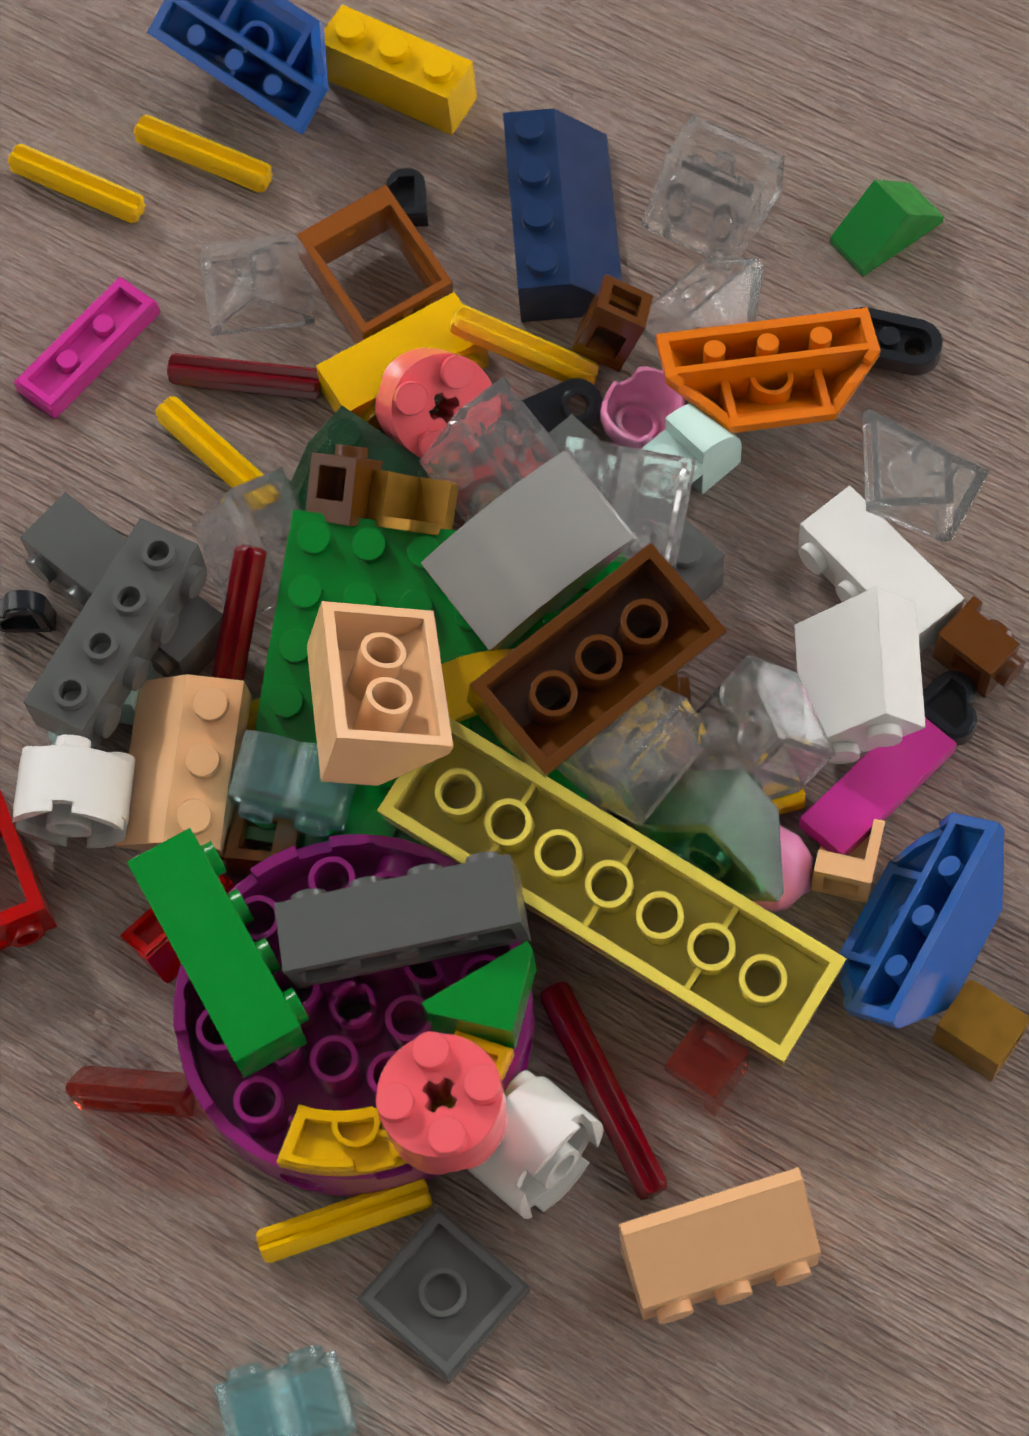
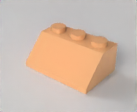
(376, 692)
(185, 758)
(720, 1246)

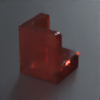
(709, 1064)

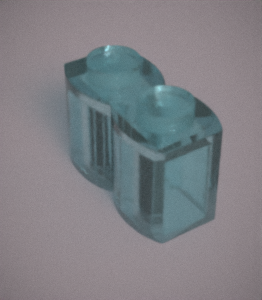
(283, 781)
(290, 1400)

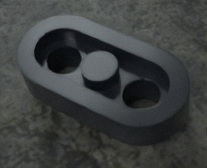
(900, 333)
(552, 408)

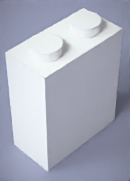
(863, 671)

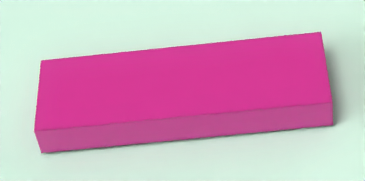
(87, 347)
(875, 789)

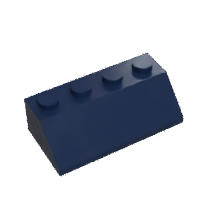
(559, 212)

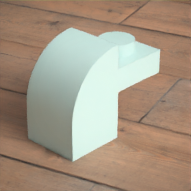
(698, 436)

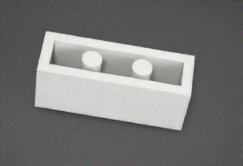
(865, 552)

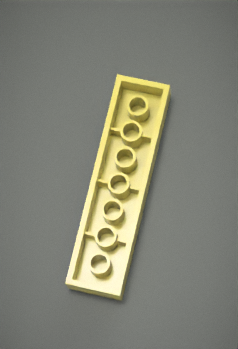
(620, 892)

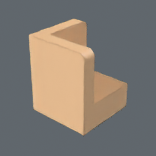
(851, 874)

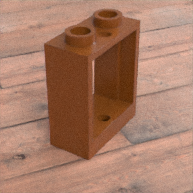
(350, 229)

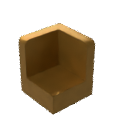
(411, 502)
(980, 1029)

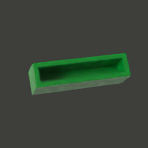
(218, 952)

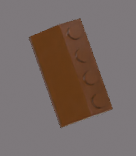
(594, 661)

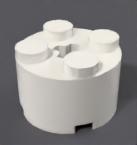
(73, 793)
(540, 1146)

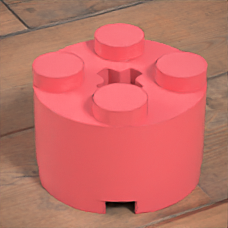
(409, 392)
(435, 1069)

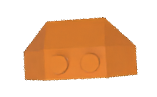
(772, 368)

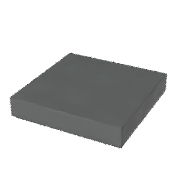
(443, 1294)

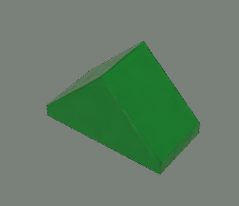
(883, 224)
(488, 1000)

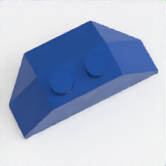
(256, 48)
(925, 923)

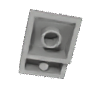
(528, 551)

